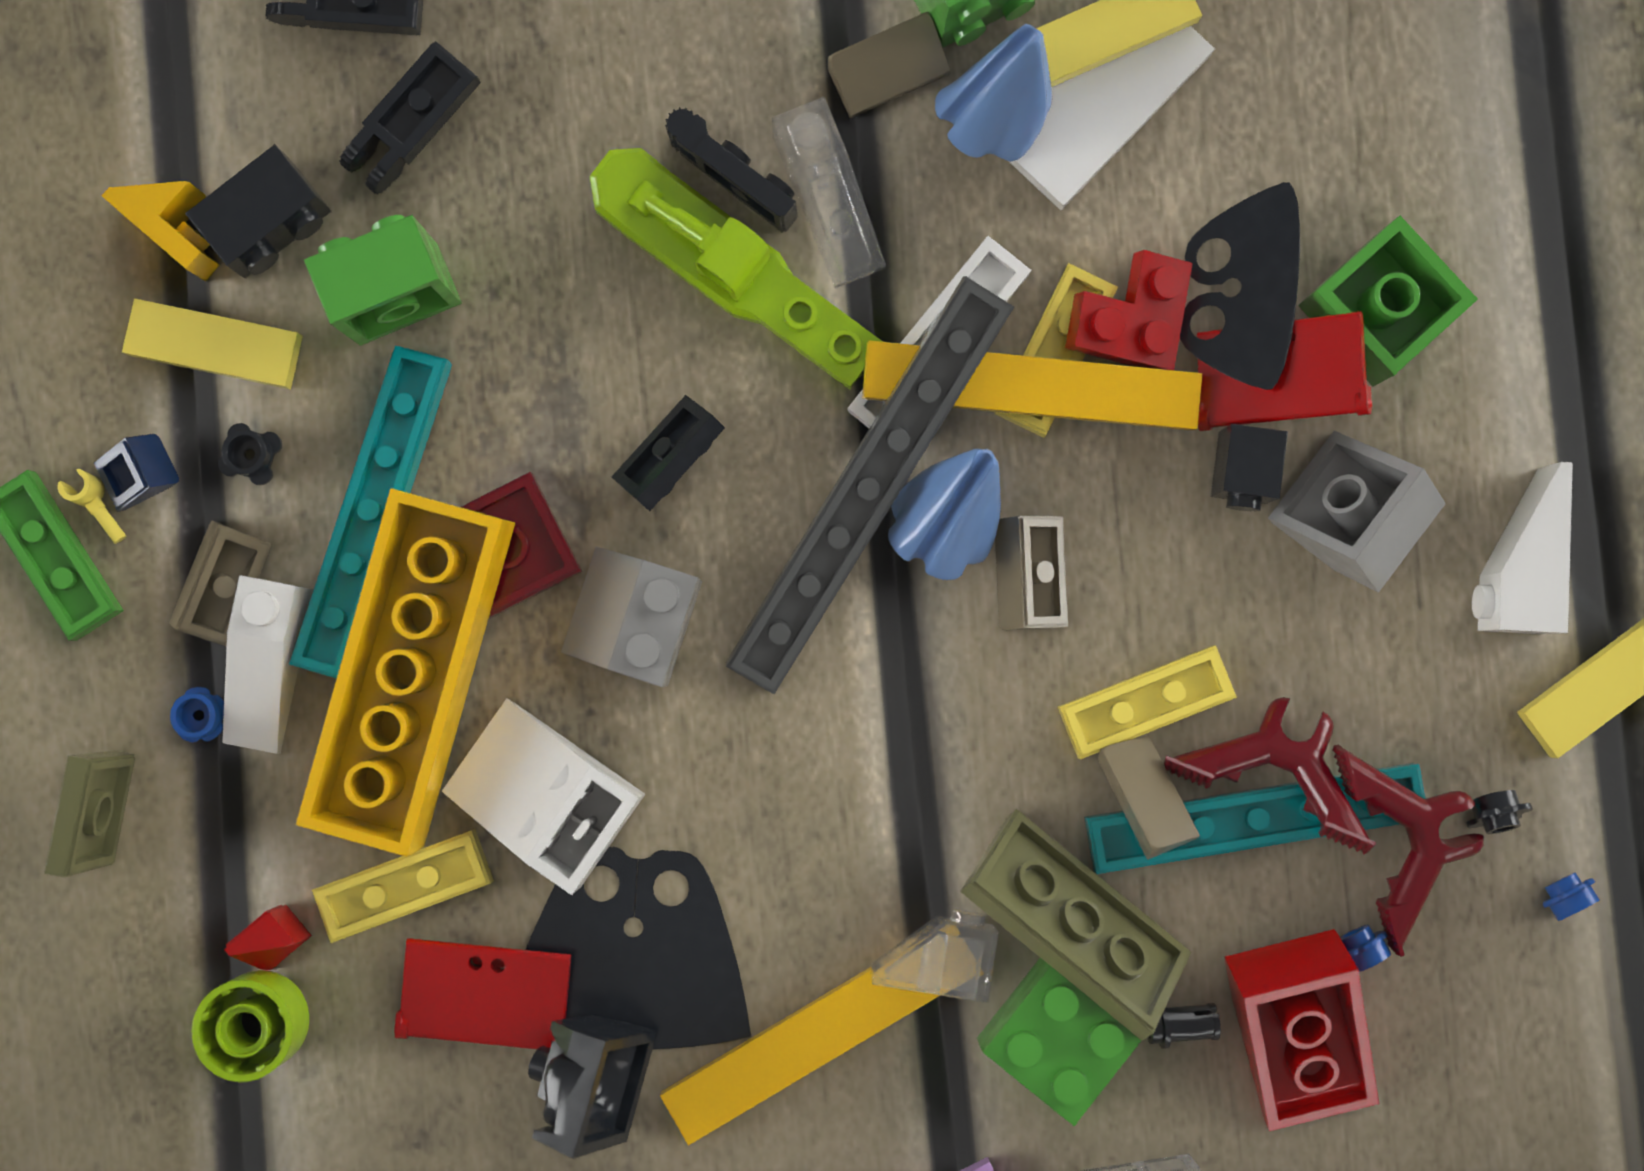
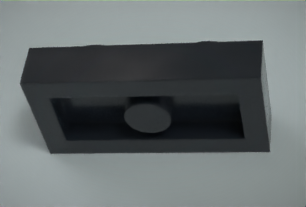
(668, 452)

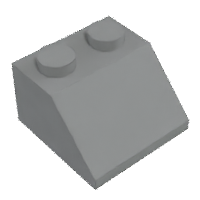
(1358, 509)
(631, 616)

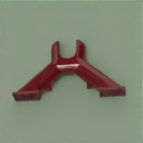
(1301, 758)
(1422, 823)

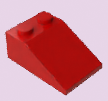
(1304, 1028)

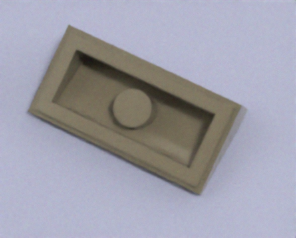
(888, 64)
(1031, 572)
(212, 582)
(1147, 796)

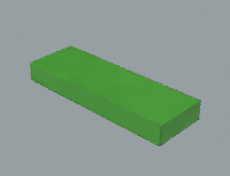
(54, 557)

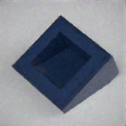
(136, 470)

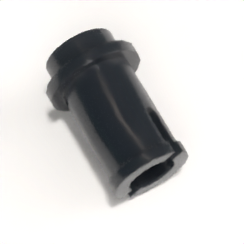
(1187, 1024)

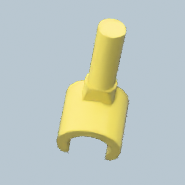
(91, 499)

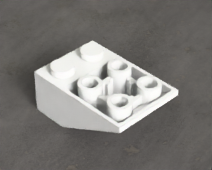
(542, 796)

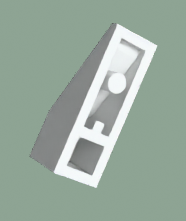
(1529, 569)
(258, 655)

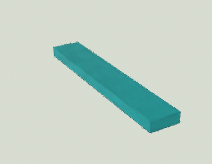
(385, 461)
(1233, 823)

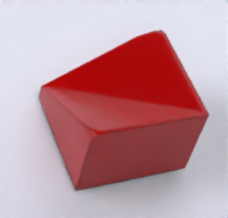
(269, 939)

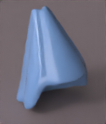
(1000, 99)
(949, 514)

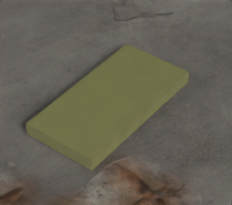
(1078, 924)

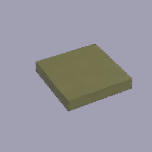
(89, 812)

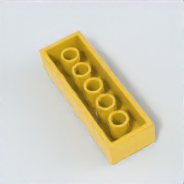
(405, 673)

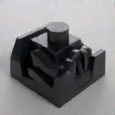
(590, 1082)

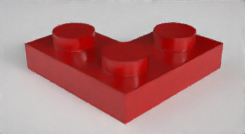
(1144, 326)

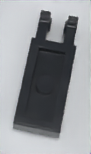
(351, 15)
(410, 115)
(729, 168)

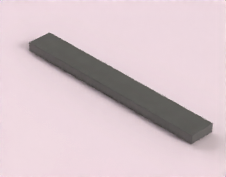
(869, 484)

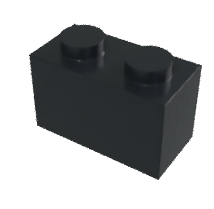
(259, 213)

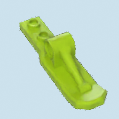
(724, 260)

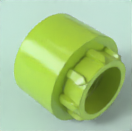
(225, 1044)

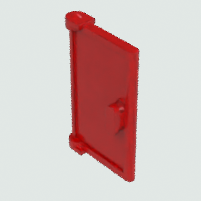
(1319, 378)
(481, 1004)

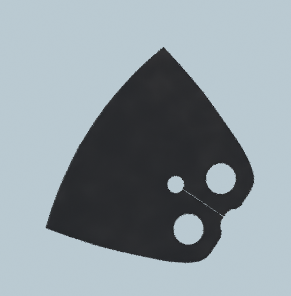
(671, 976)

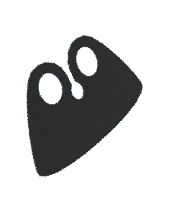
(1267, 263)

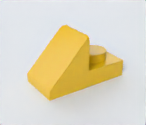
(161, 215)

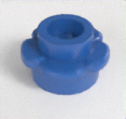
(183, 715)
(1570, 896)
(1366, 947)

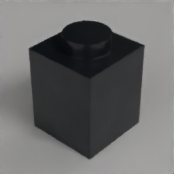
(1249, 466)

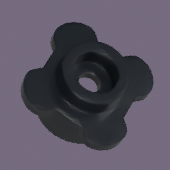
(234, 451)
(1498, 812)

